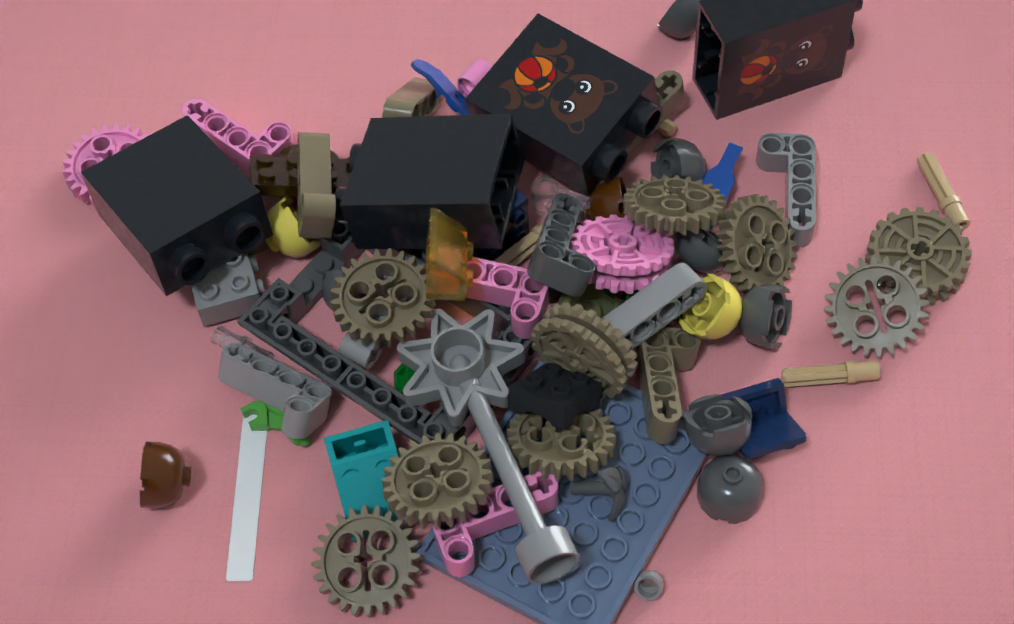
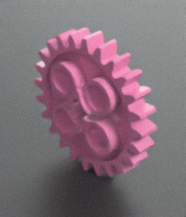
(93, 151)

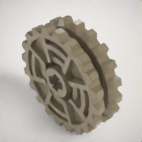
(925, 244)
(585, 345)

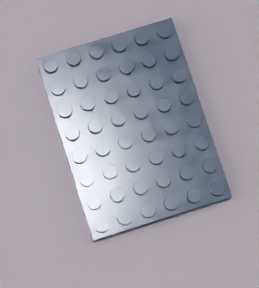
(609, 551)

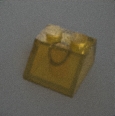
(447, 258)

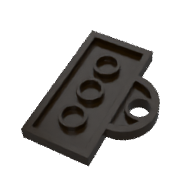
(279, 174)

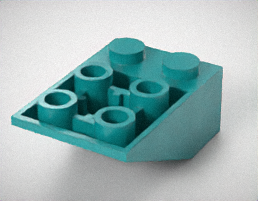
(359, 465)

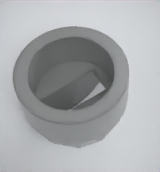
(651, 590)

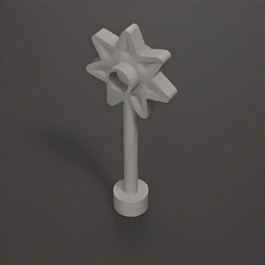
(465, 372)

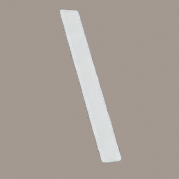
(246, 503)

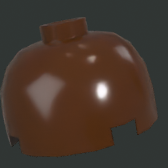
(607, 200)
(162, 475)

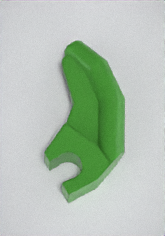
(267, 419)

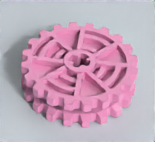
(623, 253)

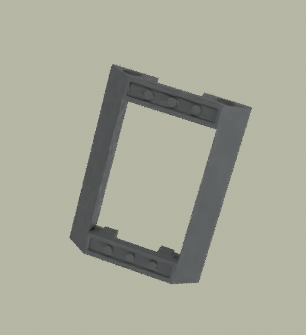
(283, 305)

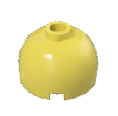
(285, 231)
(716, 312)

